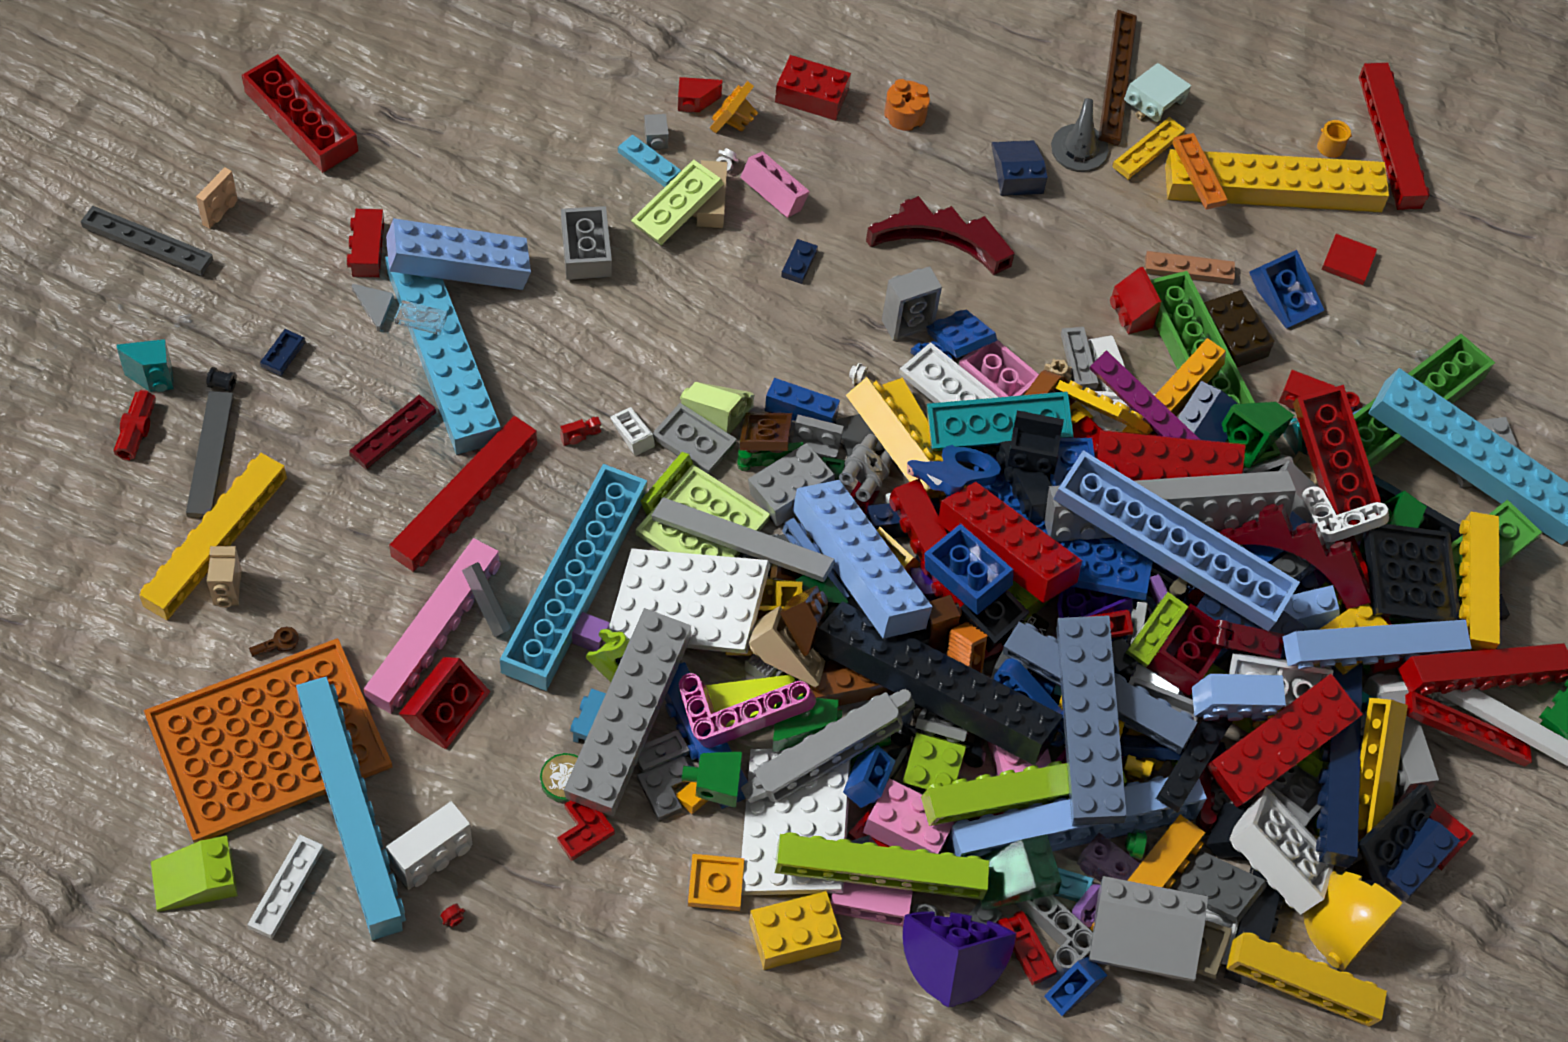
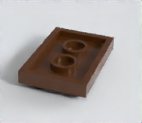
(766, 432)

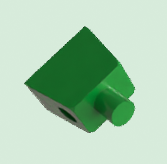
(716, 777)

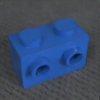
(869, 776)

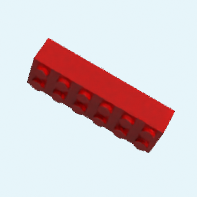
(300, 113)
(1336, 450)
(1167, 457)
(1036, 558)
(1284, 740)

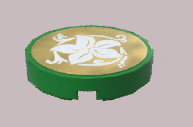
(556, 774)

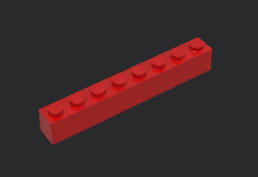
(1393, 136)
(463, 494)
(921, 523)
(1485, 669)

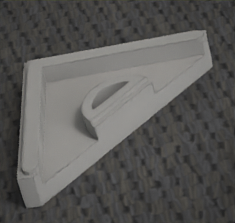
(374, 302)

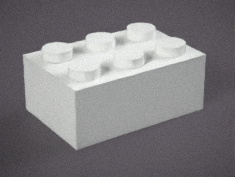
(430, 846)

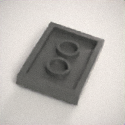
(1228, 887)

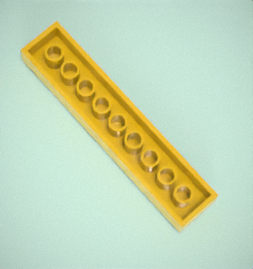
(1287, 181)

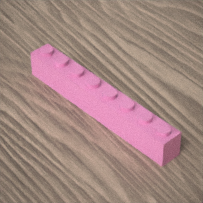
(429, 630)

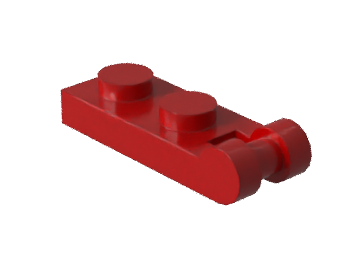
(1029, 949)

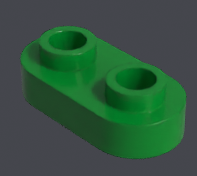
(1136, 843)

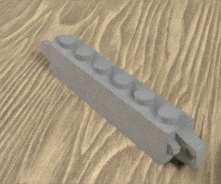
(829, 747)

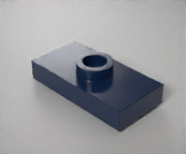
(282, 352)

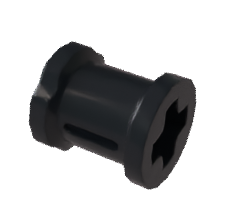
(221, 379)

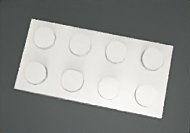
(942, 378)

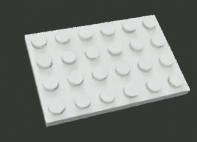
(706, 591)
(810, 812)

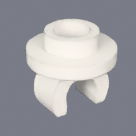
(728, 156)

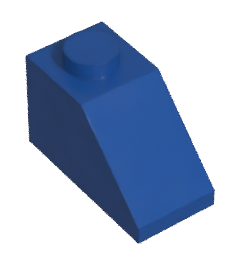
(1075, 985)

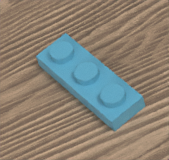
(648, 160)

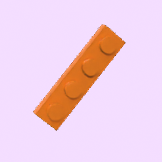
(1199, 171)

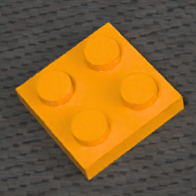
(716, 882)

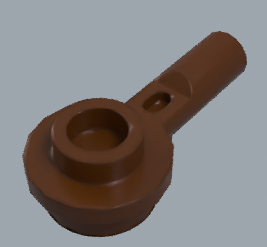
(284, 640)

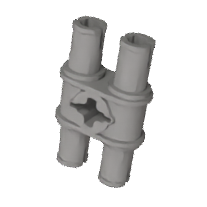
(866, 467)

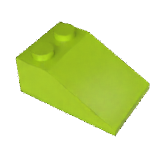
(194, 875)

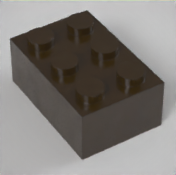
(1240, 328)

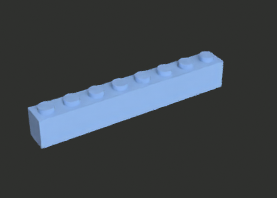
(1374, 643)

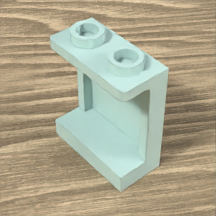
(1156, 91)

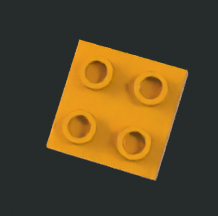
(735, 110)

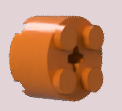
(907, 104)

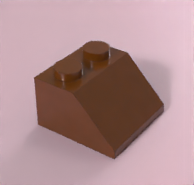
(804, 616)

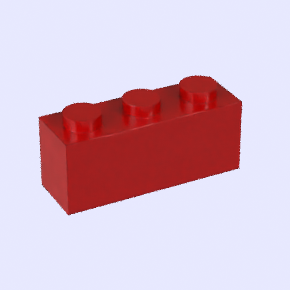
(366, 243)

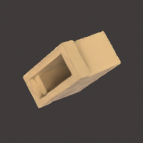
(224, 576)

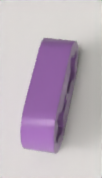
(1087, 902)

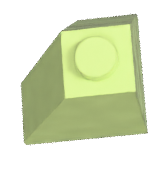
(718, 404)

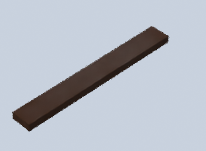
(1117, 77)

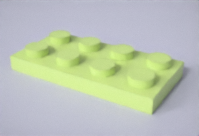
(677, 202)

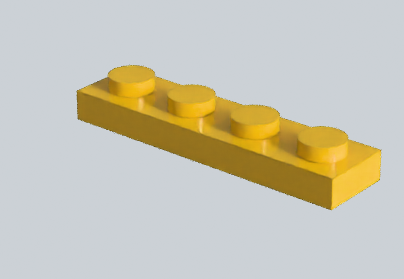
(1148, 148)

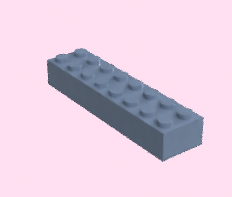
(1091, 721)

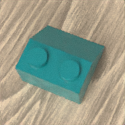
(147, 364)

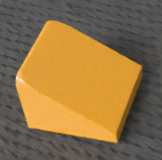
(688, 798)

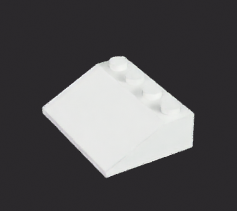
(1282, 851)

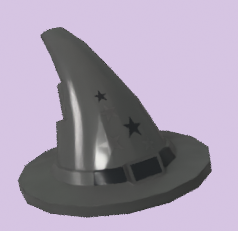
(1078, 144)

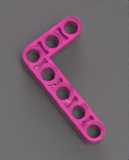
(740, 712)

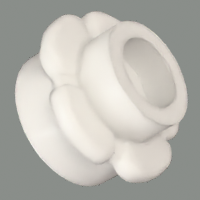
(858, 373)

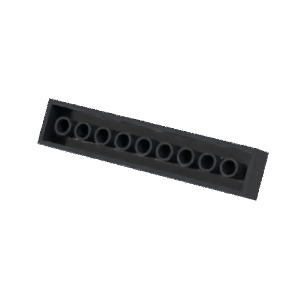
(939, 684)

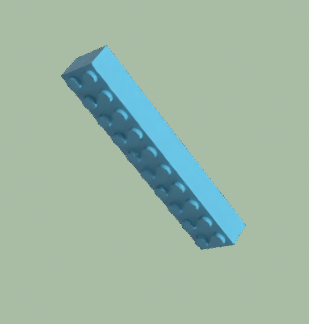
(449, 365)
(1473, 452)
(573, 577)
(349, 806)

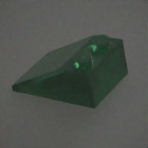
(1021, 872)

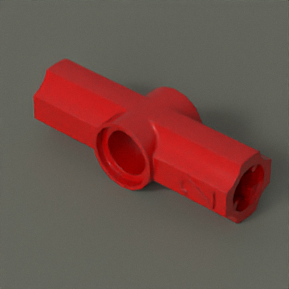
(134, 425)

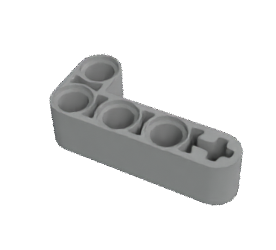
(1065, 938)

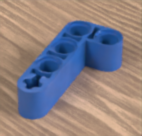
(1018, 678)

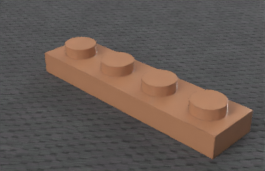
(1198, 268)

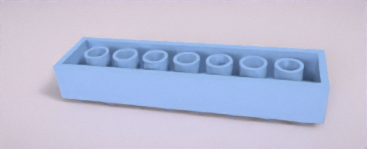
(862, 559)

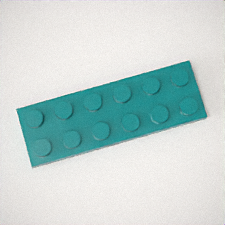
(990, 419)

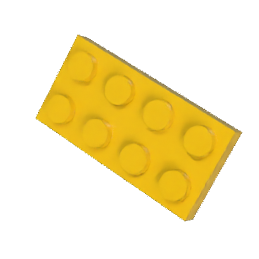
(1104, 405)

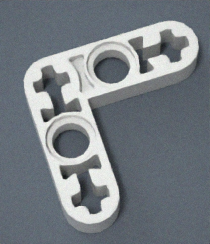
(1339, 523)

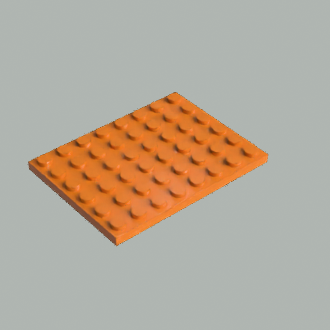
(245, 746)

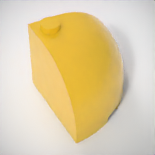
(1349, 918)

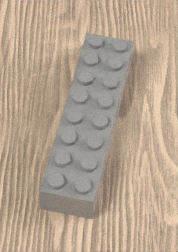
(628, 712)

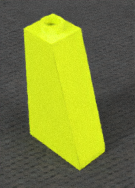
(733, 693)

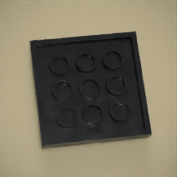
(1411, 574)

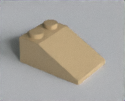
(778, 648)

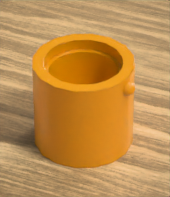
(1334, 138)

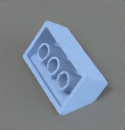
(1314, 607)

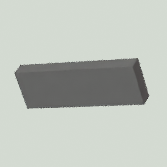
(486, 599)

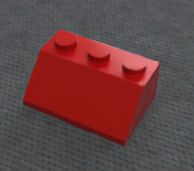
(445, 701)

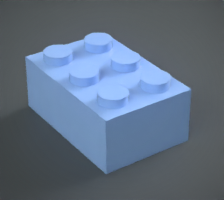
(1238, 696)

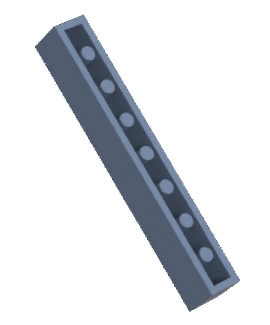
(1134, 704)

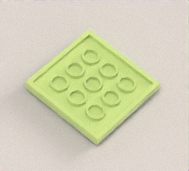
(708, 495)

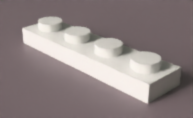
(285, 887)

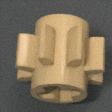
(1059, 367)

